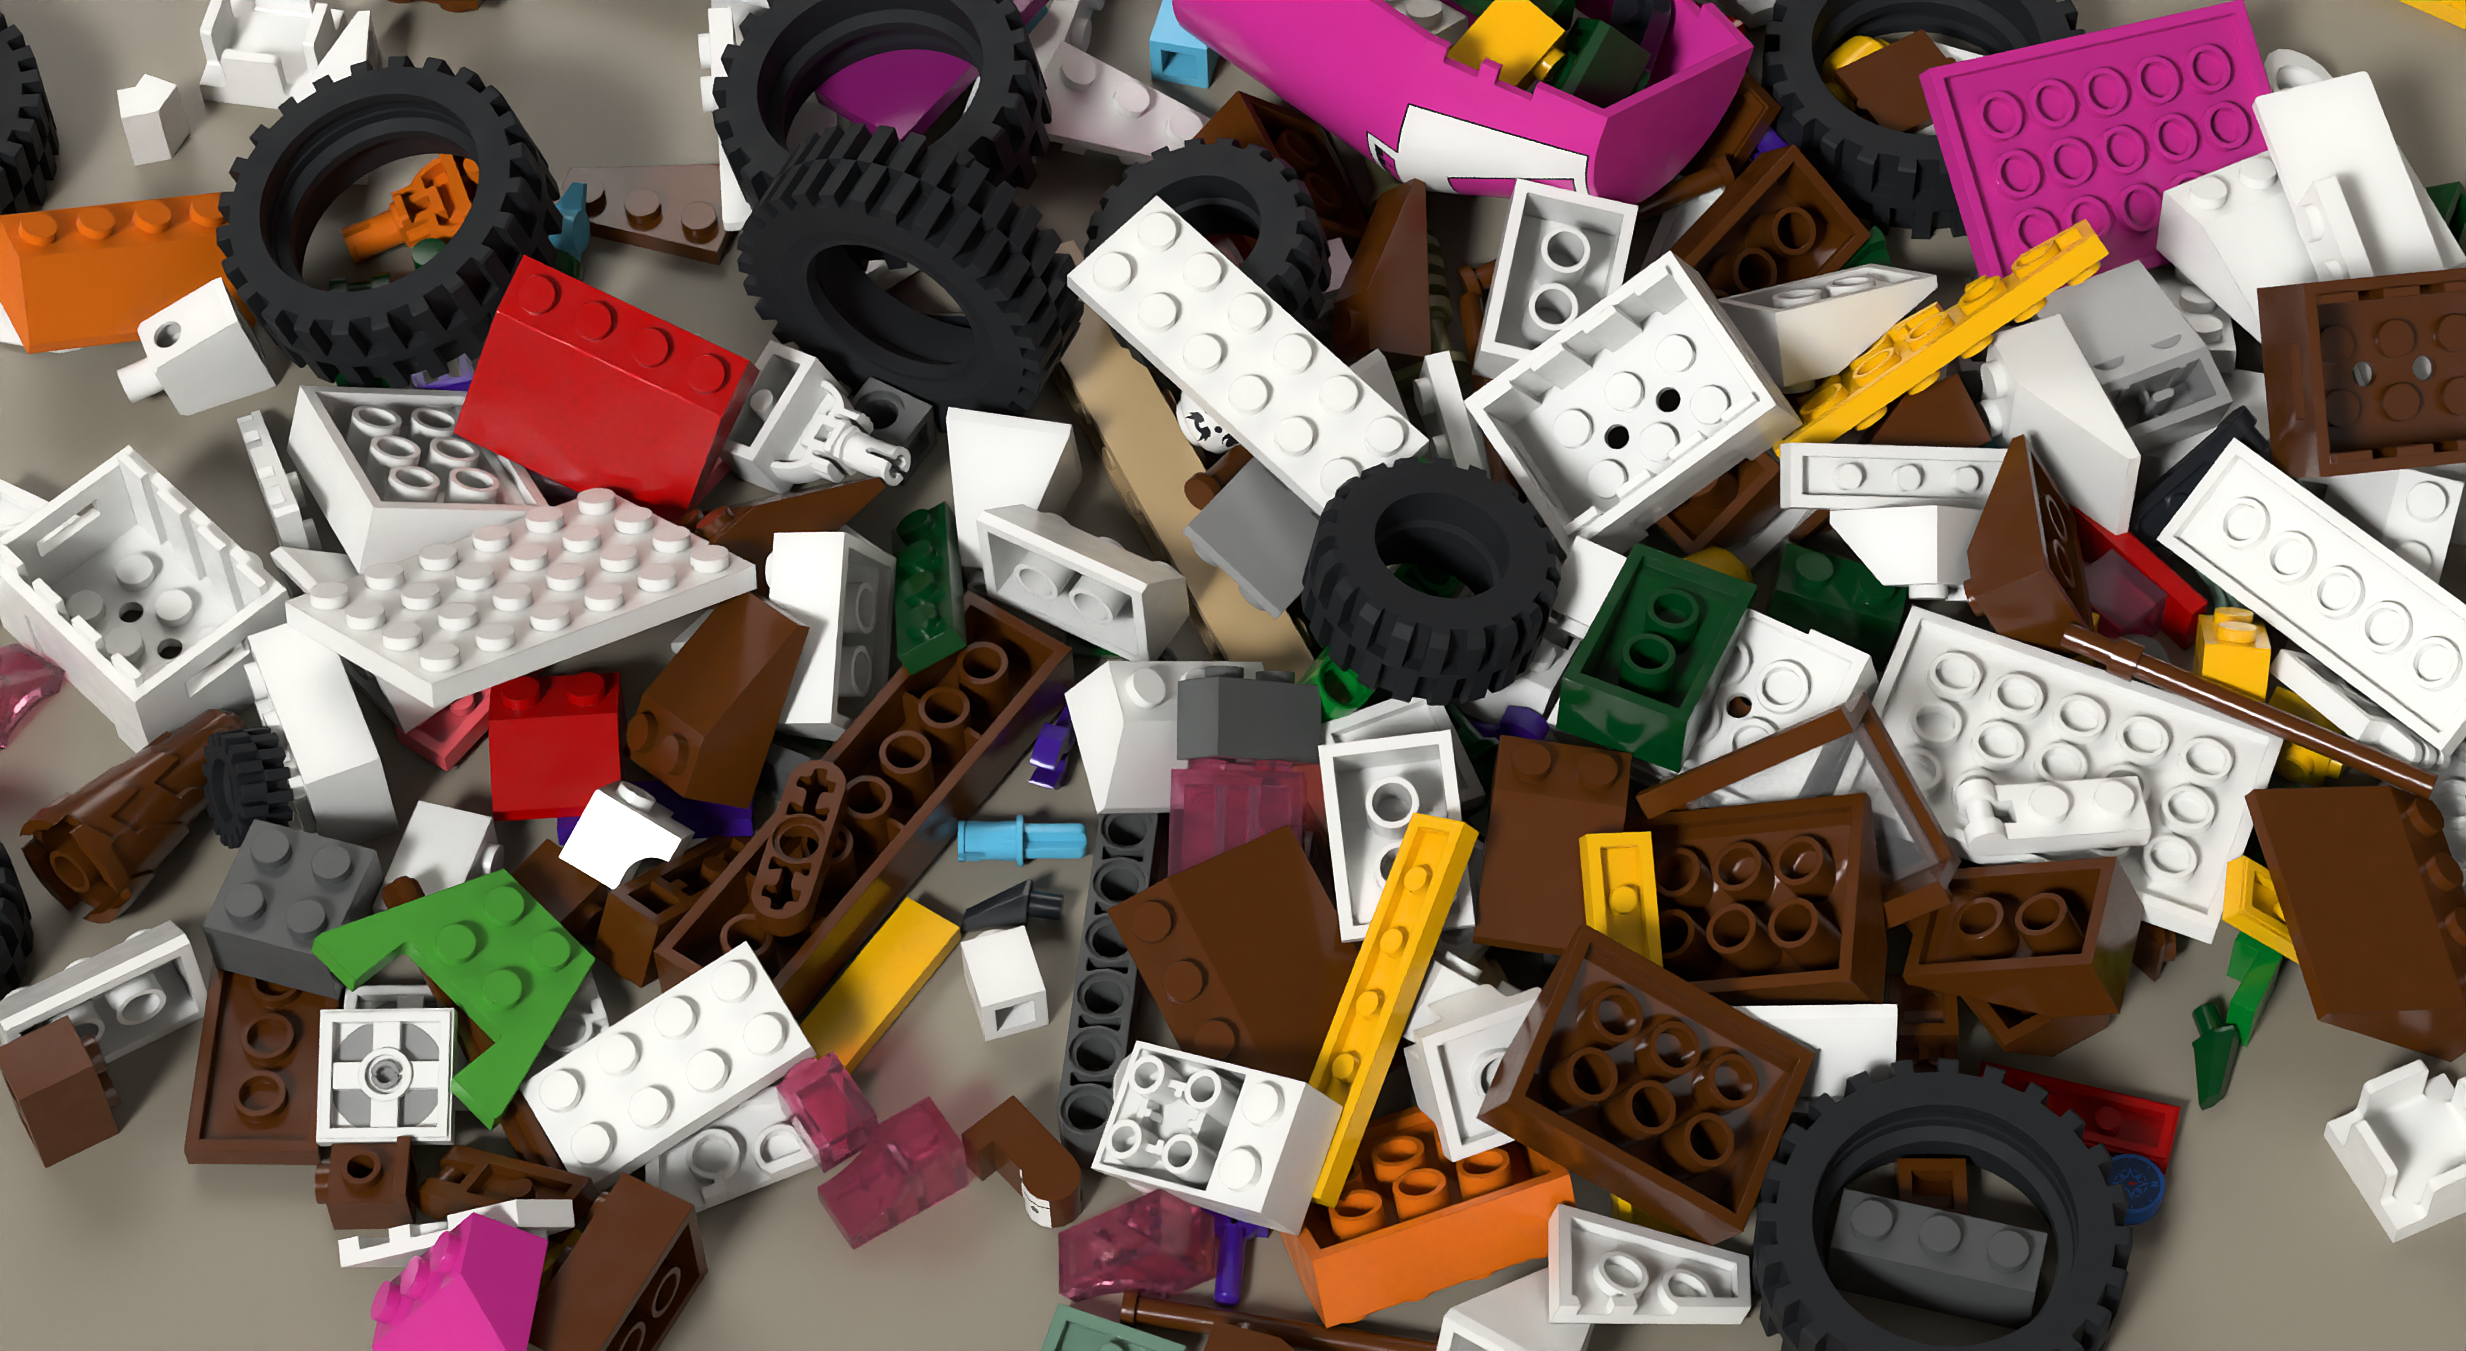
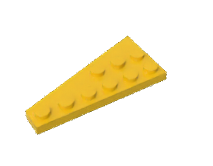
(1923, 343)

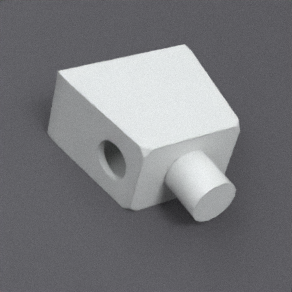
(198, 353)

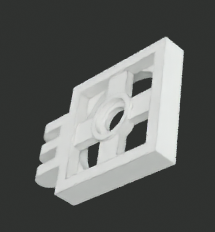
(2354, 711)

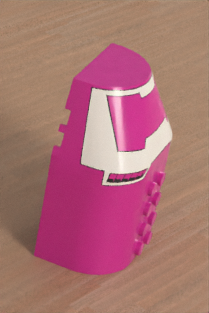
(1461, 129)

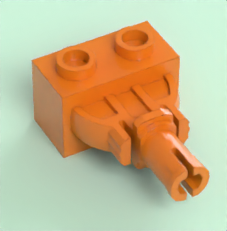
(425, 209)

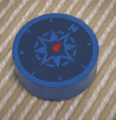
(2142, 1183)

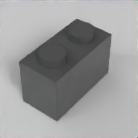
(1248, 718)

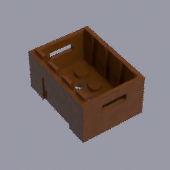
(2316, 337)

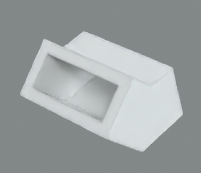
(153, 119)

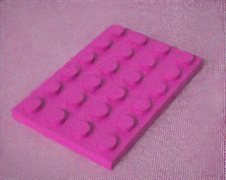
(2095, 130)

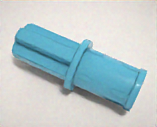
(1020, 840)

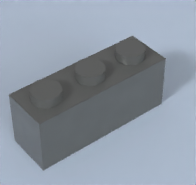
(1936, 1259)

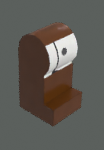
(1029, 1160)

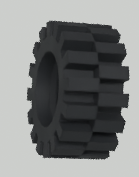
(246, 782)

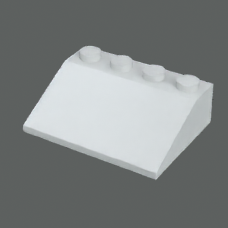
(2240, 235)
(398, 473)

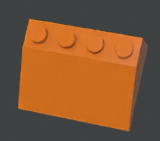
(1422, 1222)

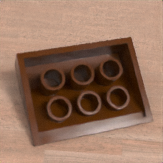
(1772, 900)
(2371, 910)
(1244, 956)
(1648, 1088)

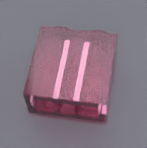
(1226, 808)

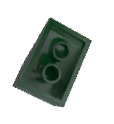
(1654, 657)

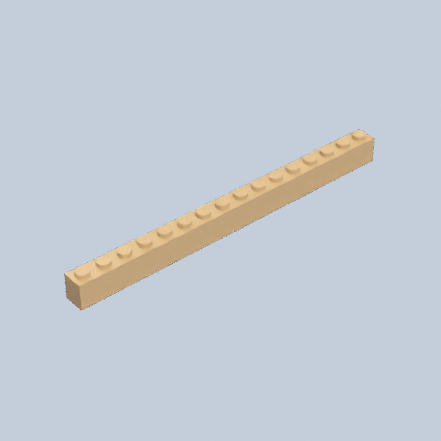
(1148, 463)

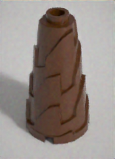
(125, 822)

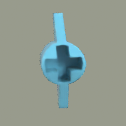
(575, 224)

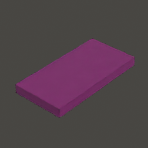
(904, 86)

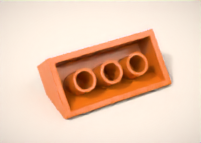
(106, 268)

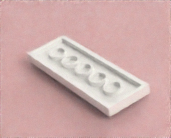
(1241, 356)
(2329, 590)

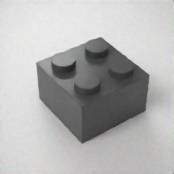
(284, 895)

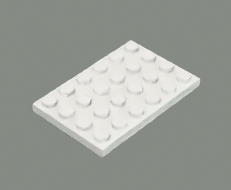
(518, 596)
(2016, 714)

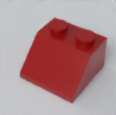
(554, 743)

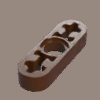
(806, 873)

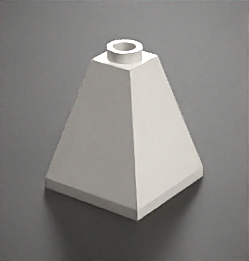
(1003, 464)
(1511, 1320)

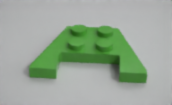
(492, 957)

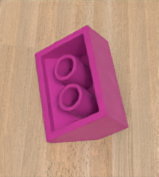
(464, 1292)

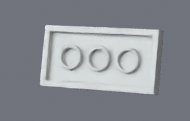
(667, 1069)

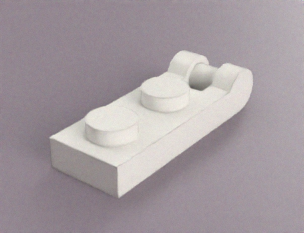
(2053, 815)

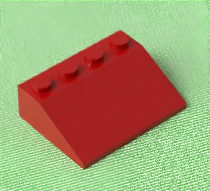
(602, 393)

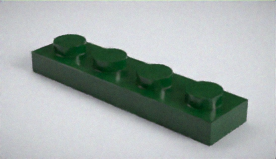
(928, 588)

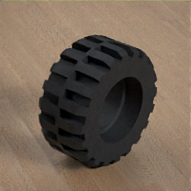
(1231, 192)
(1419, 640)

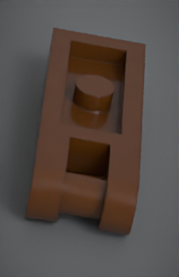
(482, 1178)

